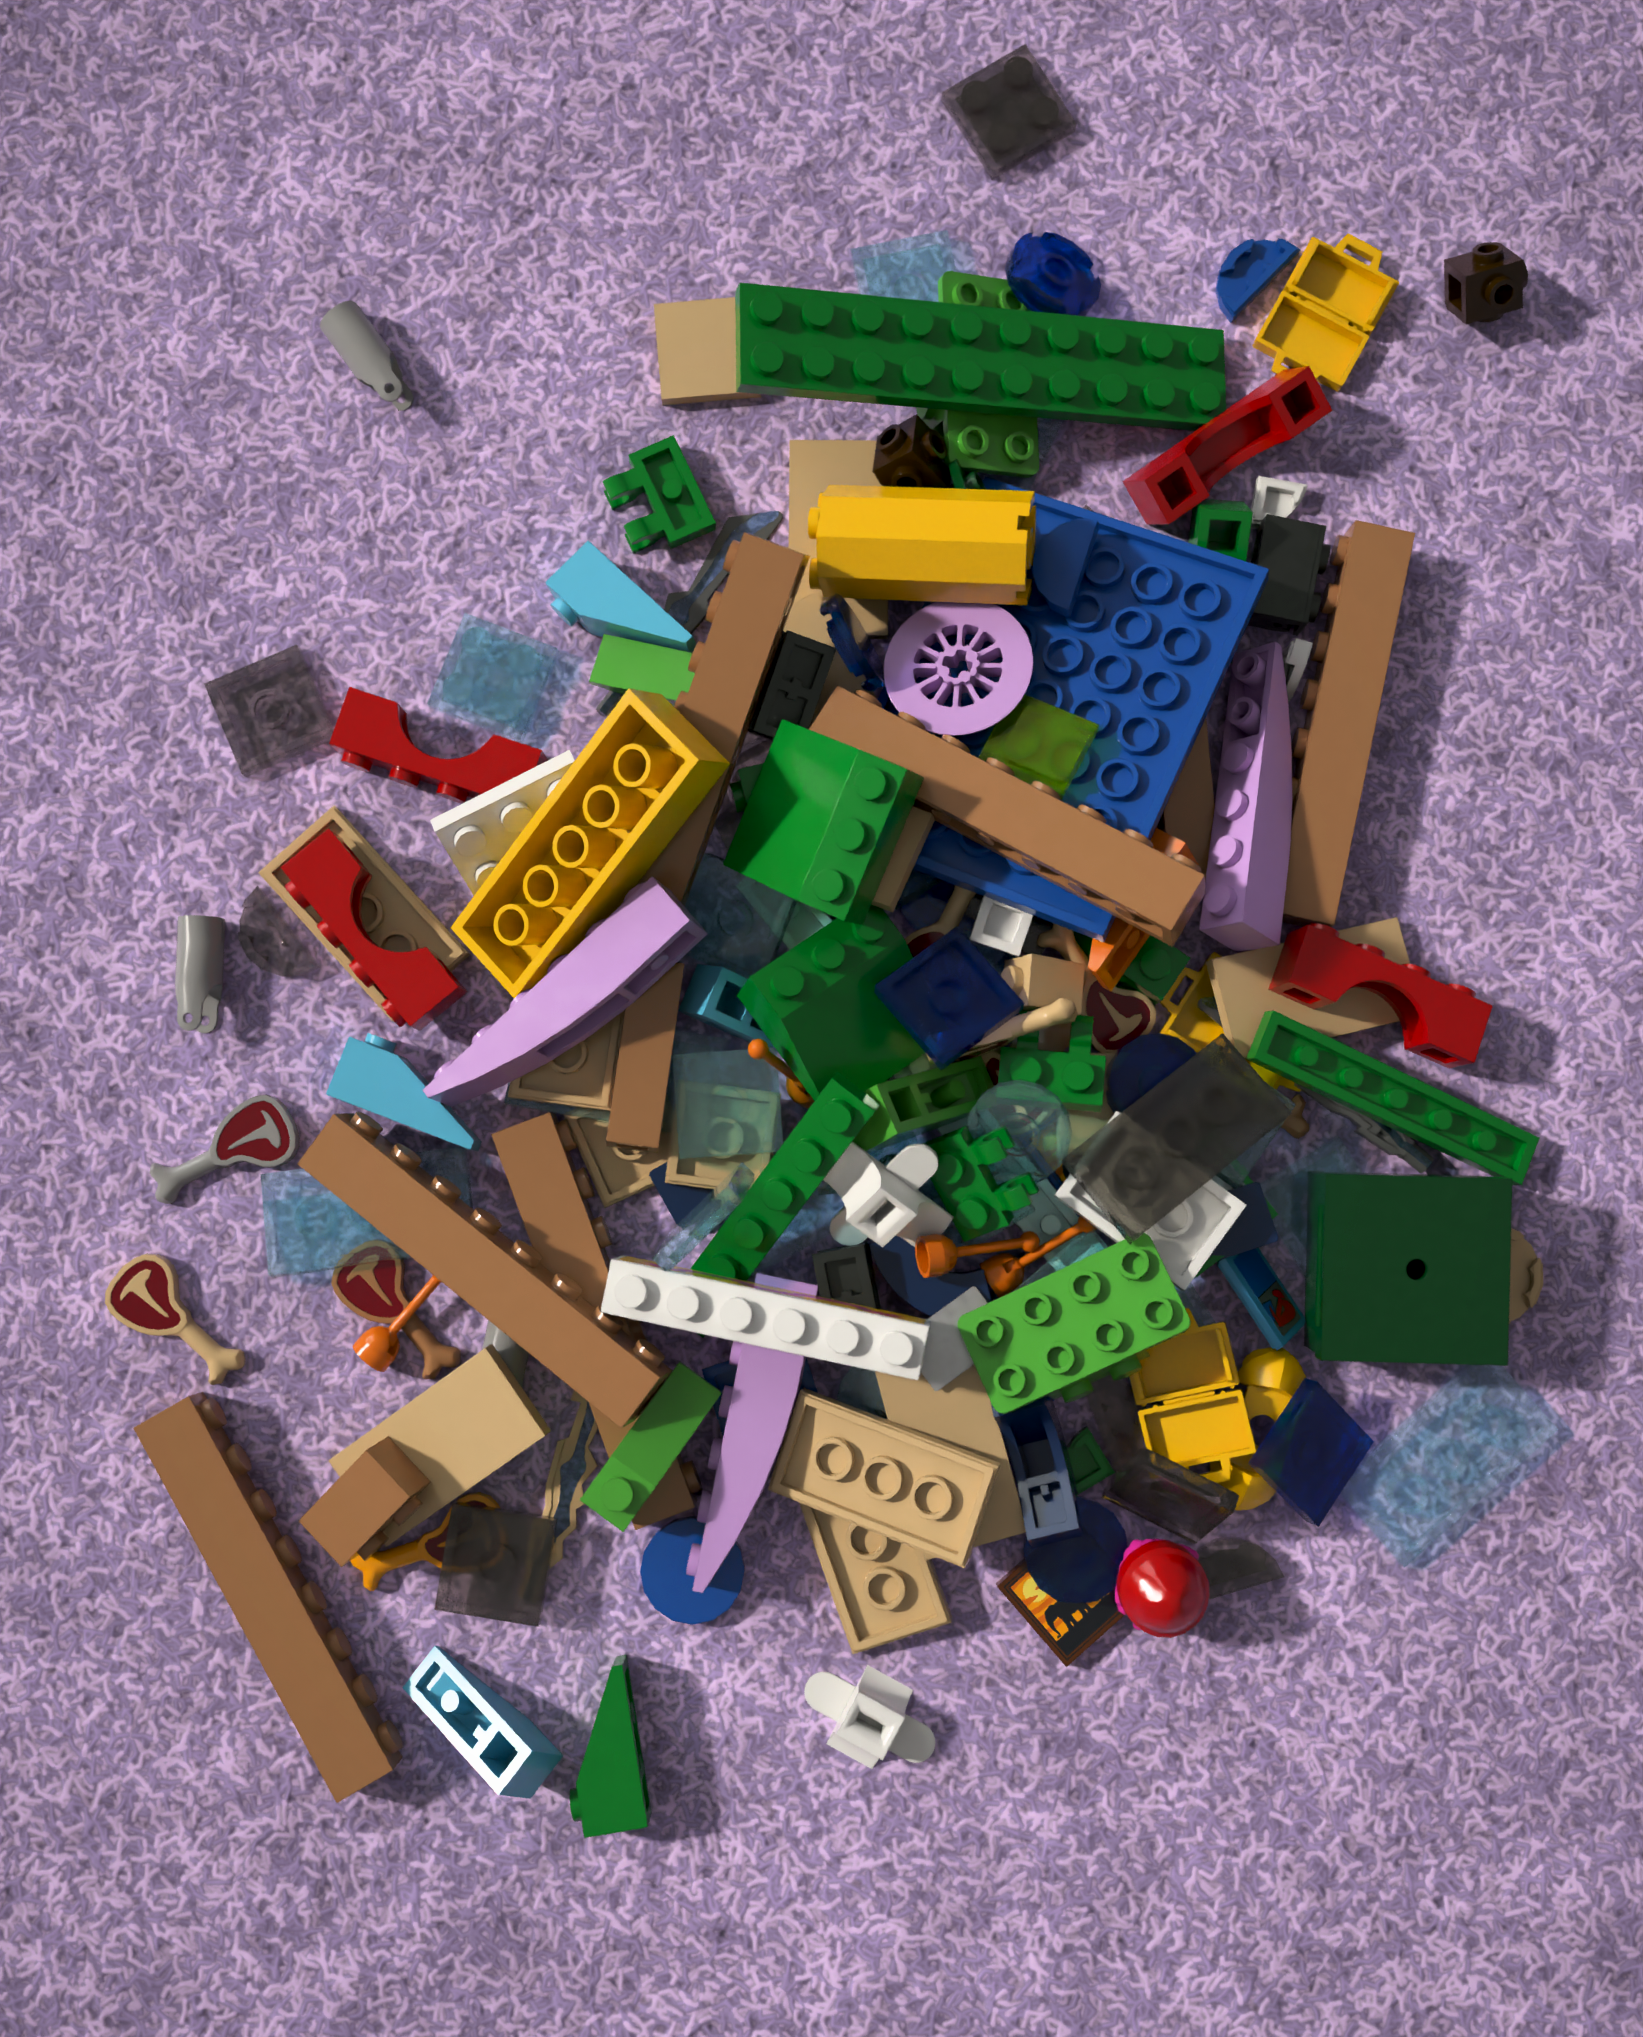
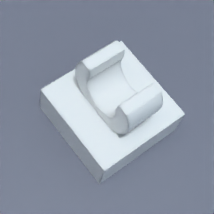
(1000, 927)

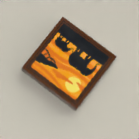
(1061, 1625)

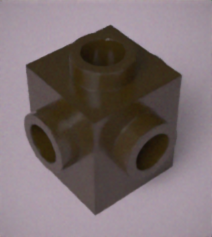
(1484, 283)
(911, 456)

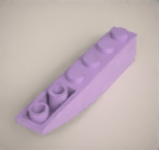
(1251, 807)
(577, 995)
(755, 1429)

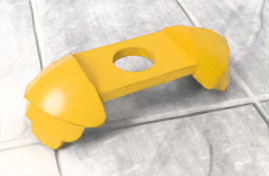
(1270, 1383)

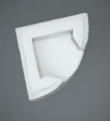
(1275, 498)
(1296, 658)

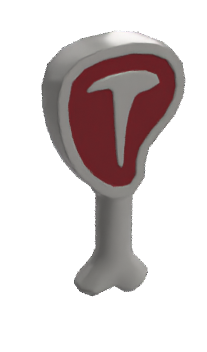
(253, 1132)

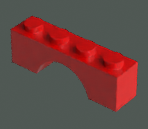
(1253, 424)
(377, 734)
(334, 883)
(1435, 1018)

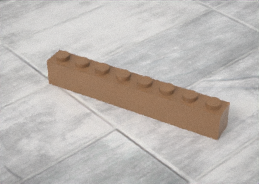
(729, 682)
(1342, 714)
(1024, 820)
(573, 1242)
(486, 1267)
(270, 1594)

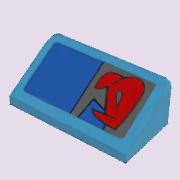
(1263, 1296)

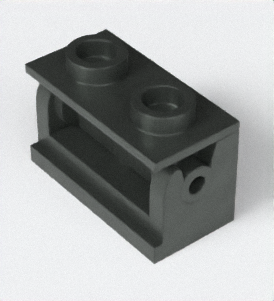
(1294, 557)
(793, 683)
(847, 1275)

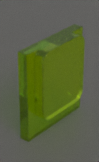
(1041, 743)

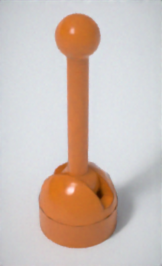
(759, 1049)
(939, 1254)
(1006, 1271)
(380, 1344)

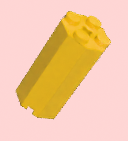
(923, 544)

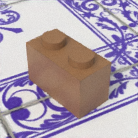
(365, 1501)

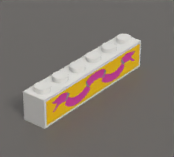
(767, 1316)

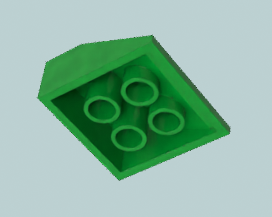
(823, 822)
(823, 1005)

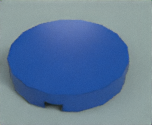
(671, 1589)

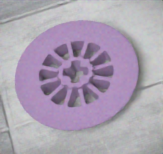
(932, 625)

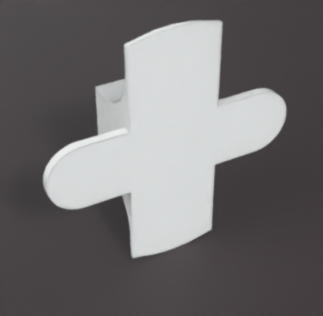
(884, 1198)
(870, 1717)

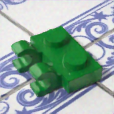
(671, 492)
(1071, 1076)
(969, 1186)

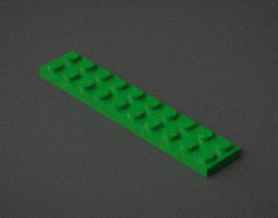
(976, 358)

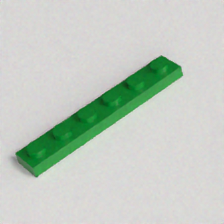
(1392, 1097)
(788, 1180)

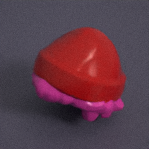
(1161, 1587)

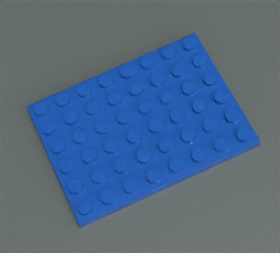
(1134, 657)

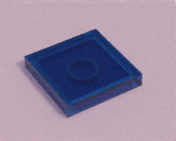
(948, 998)
(1311, 1452)

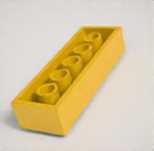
(590, 839)

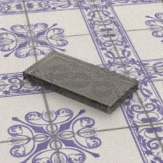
(1176, 1138)

